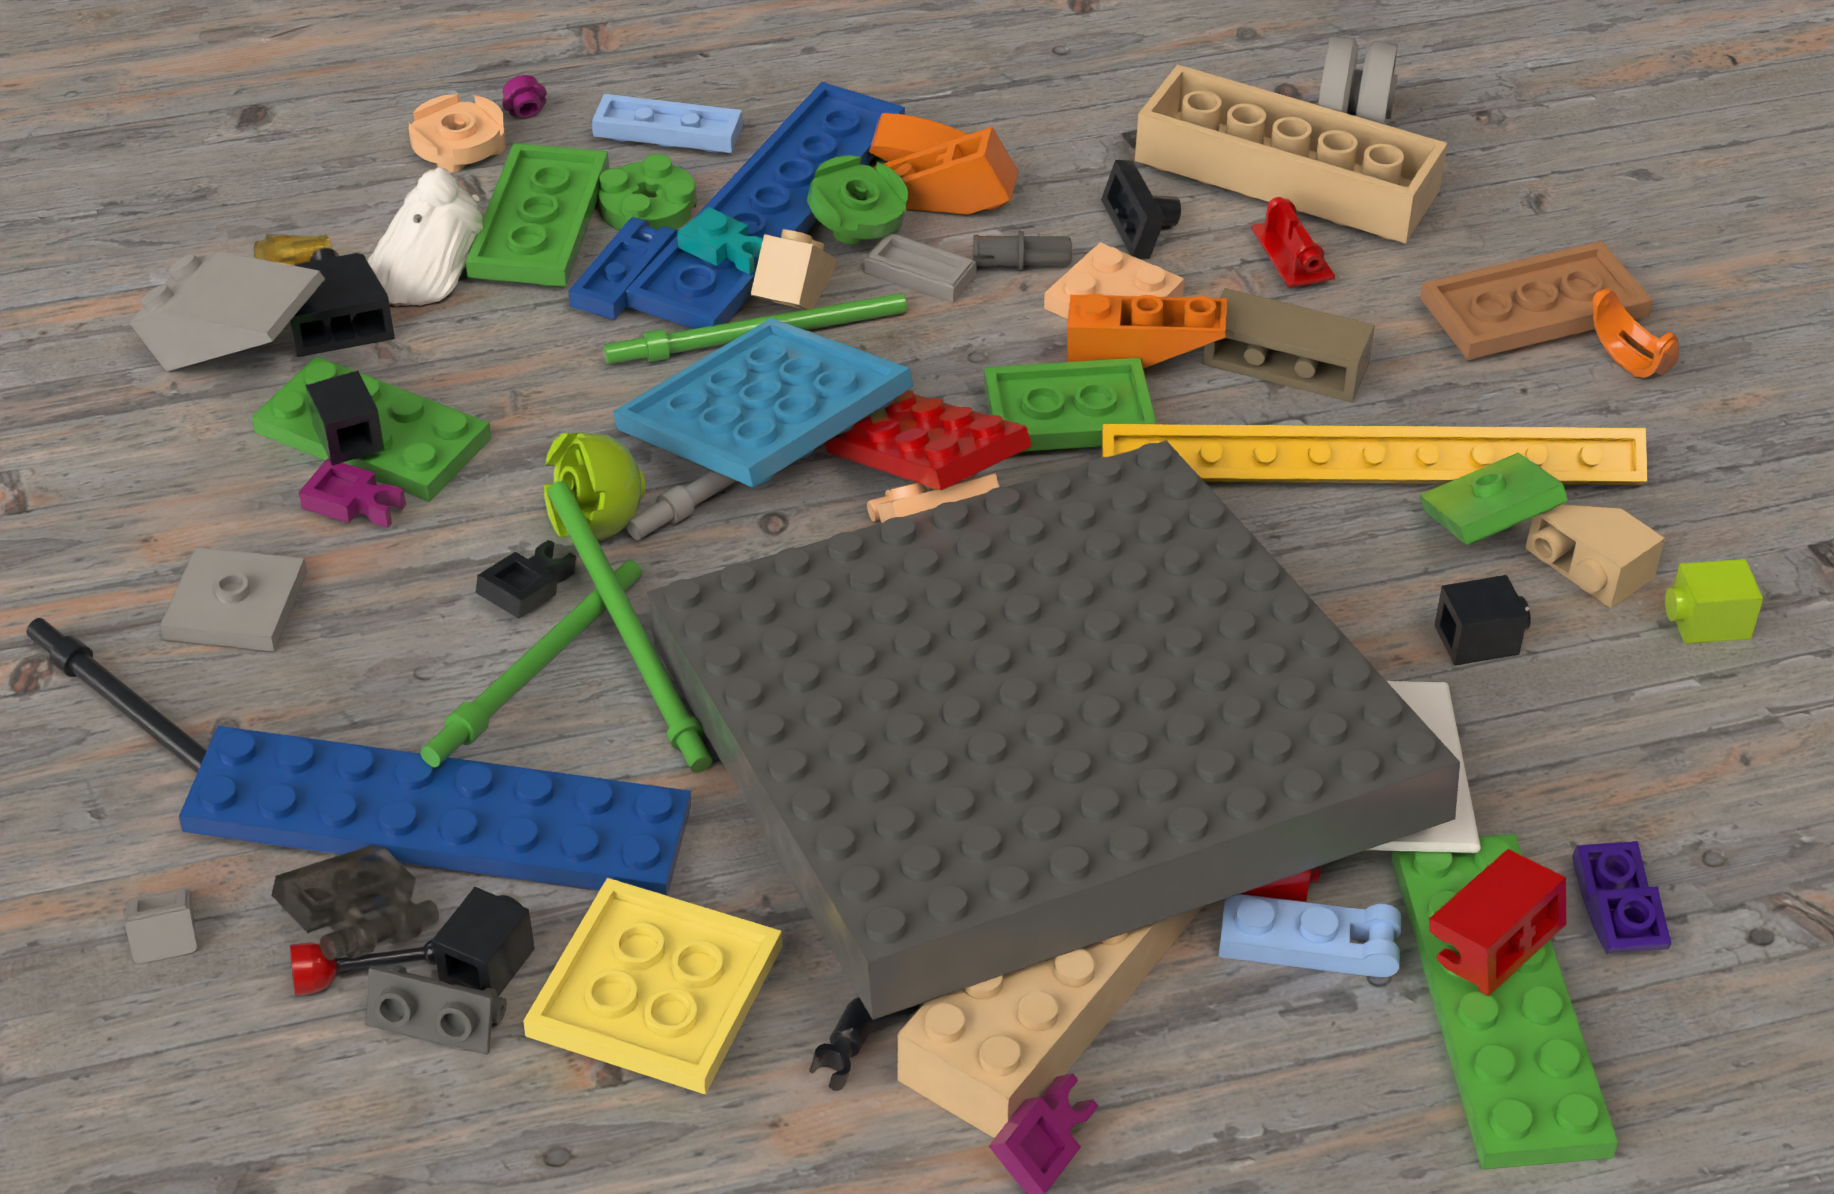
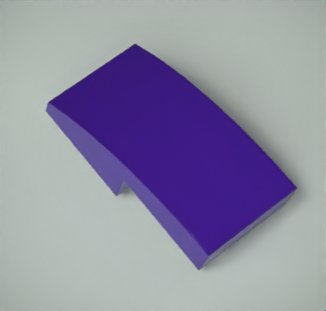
(1618, 898)

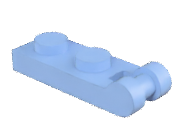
(1311, 935)

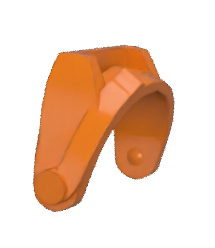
(1617, 327)

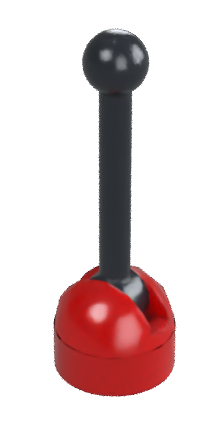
(315, 973)

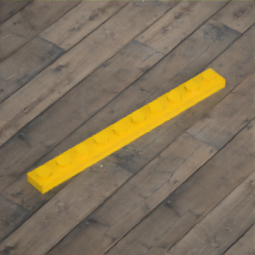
(1388, 452)

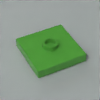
(1493, 498)

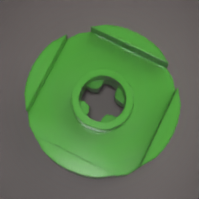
(627, 190)
(854, 218)

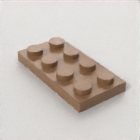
(1530, 299)

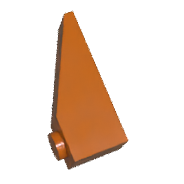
(958, 175)

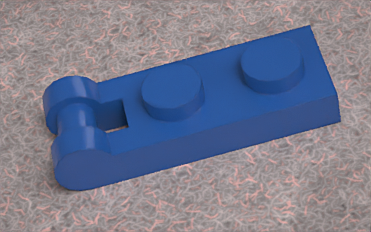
(617, 267)

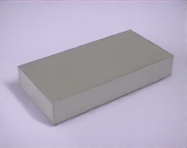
(920, 267)

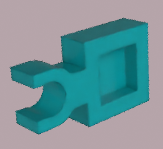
(718, 238)

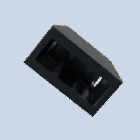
(346, 307)

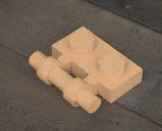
(918, 497)

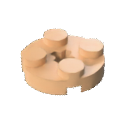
(457, 131)

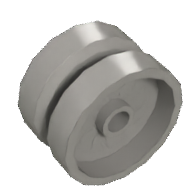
(1359, 92)

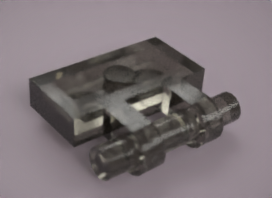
(344, 889)

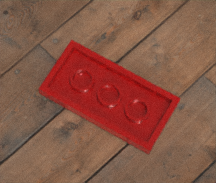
(930, 441)

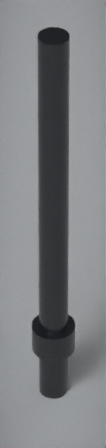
(77, 659)

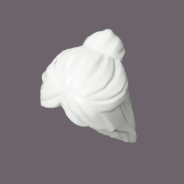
(427, 241)

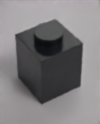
(345, 417)
(1481, 619)
(484, 942)

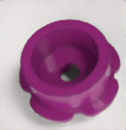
(523, 96)

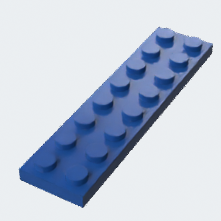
(768, 197)
(438, 817)

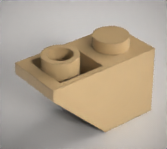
(792, 270)
(1597, 549)

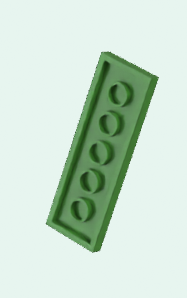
(1511, 1052)

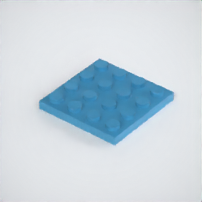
(763, 401)

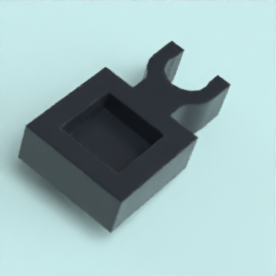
(525, 583)

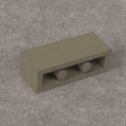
(1292, 346)

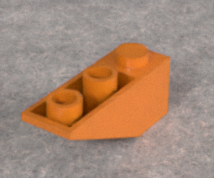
(1142, 326)

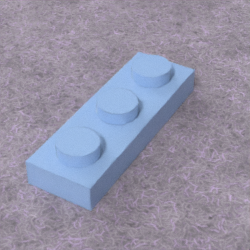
(667, 123)

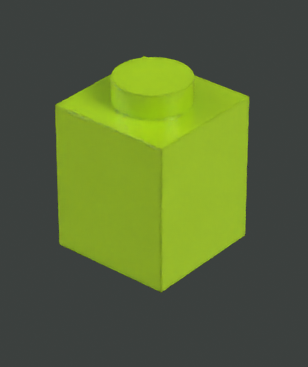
(1714, 601)

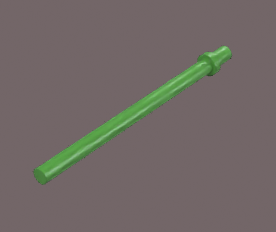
(684, 731)

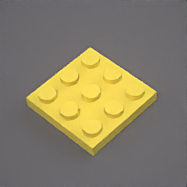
(654, 985)

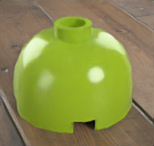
(601, 479)

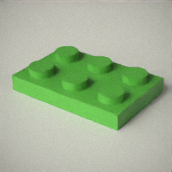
(1069, 400)

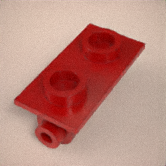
(1290, 246)

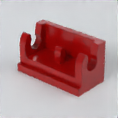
(1500, 920)

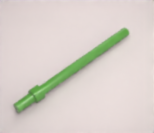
(658, 344)
(472, 718)

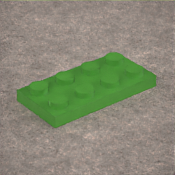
(537, 215)
(421, 437)

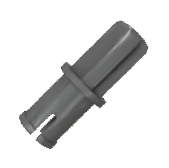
(1022, 250)

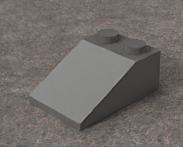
(220, 306)

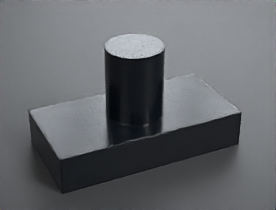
(1135, 210)

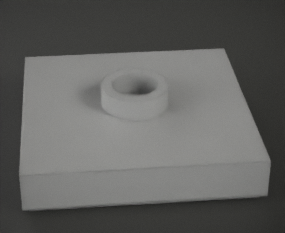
(234, 599)

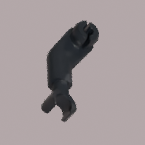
(849, 1038)

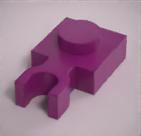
(347, 490)
(1037, 1137)

